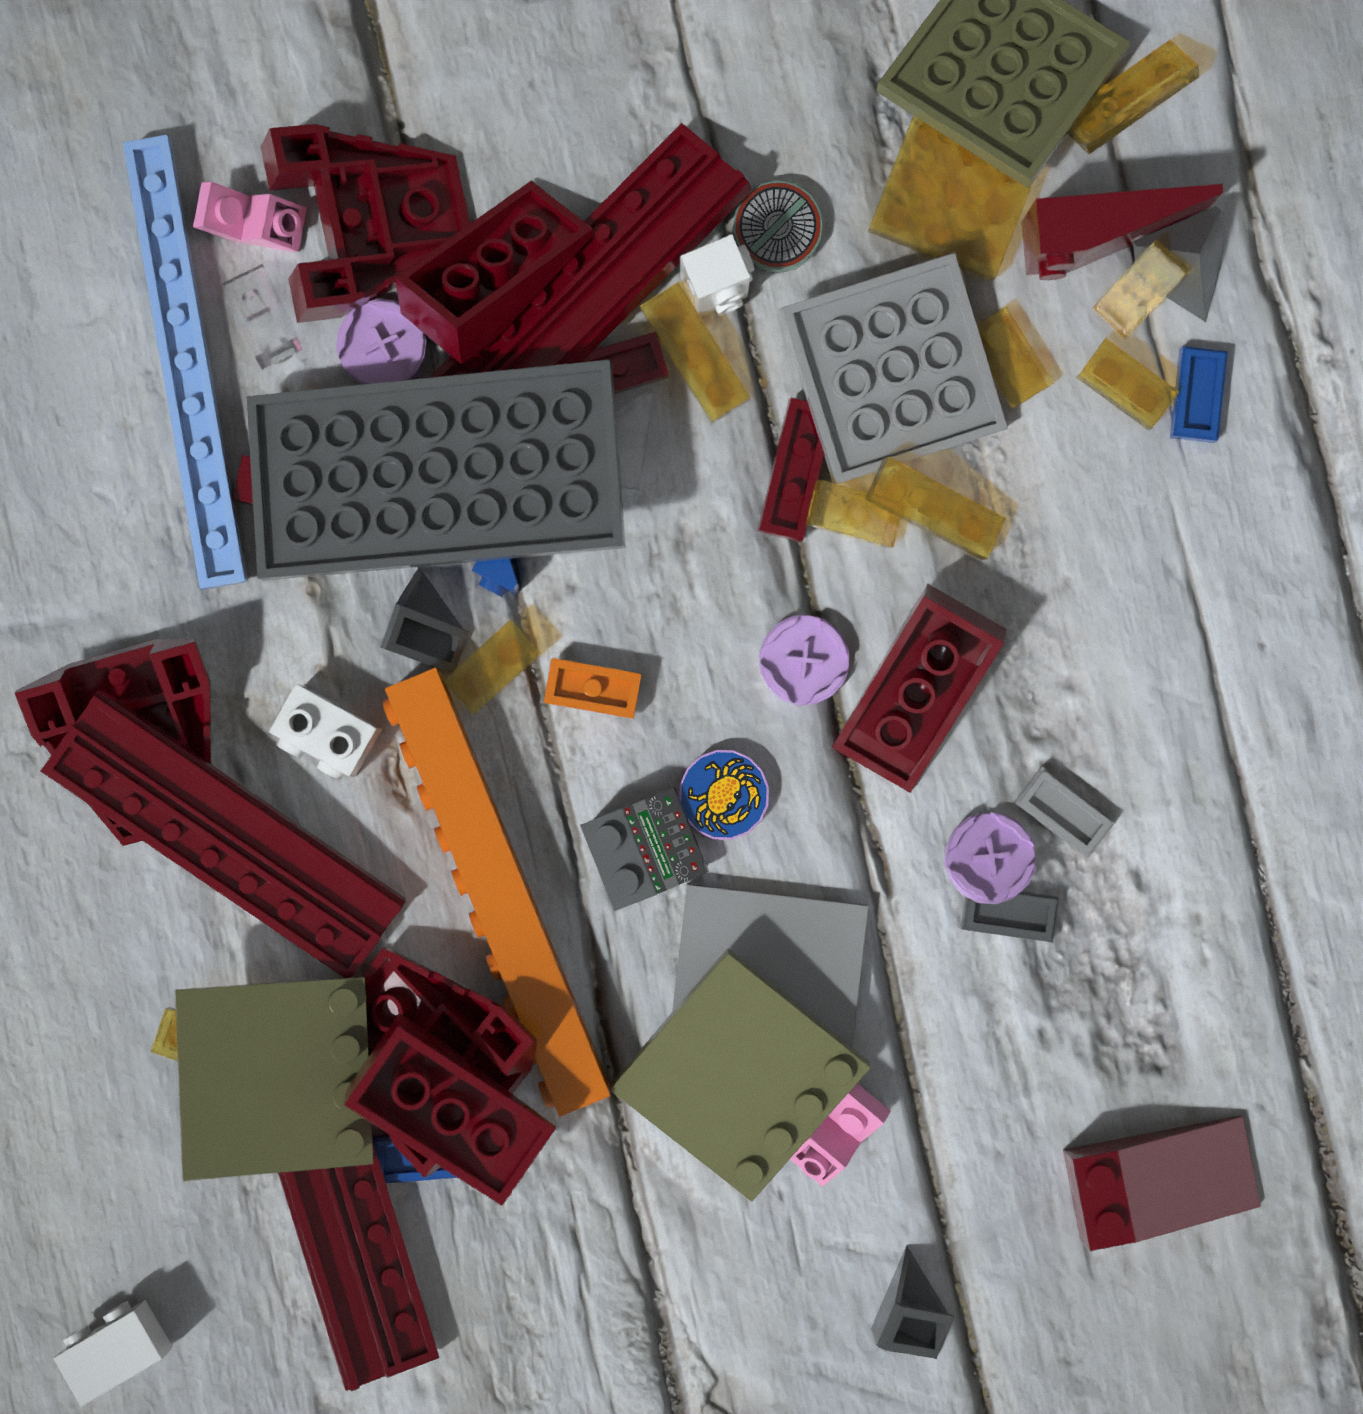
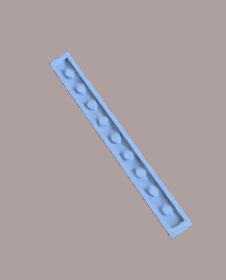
(185, 362)

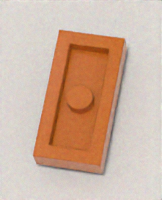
(592, 688)

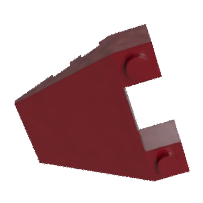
(376, 210)

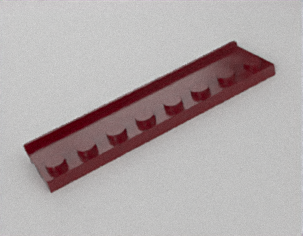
(635, 245)
(223, 834)
(359, 1271)

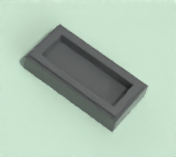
(1024, 917)

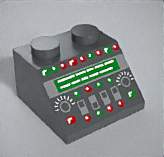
(644, 848)

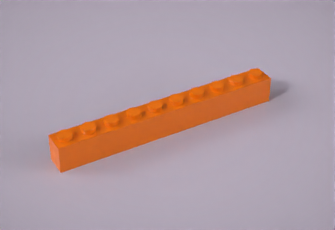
(498, 890)

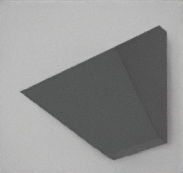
(1199, 247)
(425, 627)
(911, 1313)

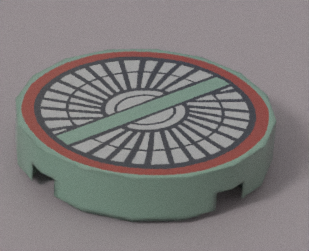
(778, 226)

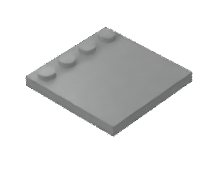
(893, 368)
(795, 942)

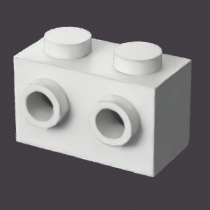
(717, 276)
(325, 732)
(112, 1352)

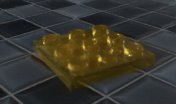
(948, 202)

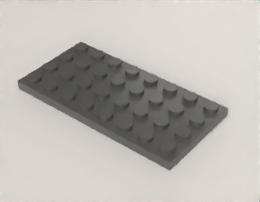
(436, 471)

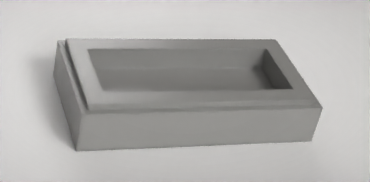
(1064, 812)

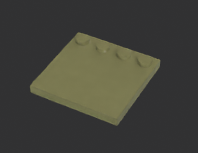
(1004, 76)
(740, 1075)
(270, 1077)

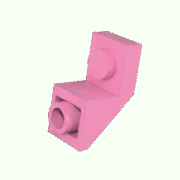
(250, 219)
(840, 1134)

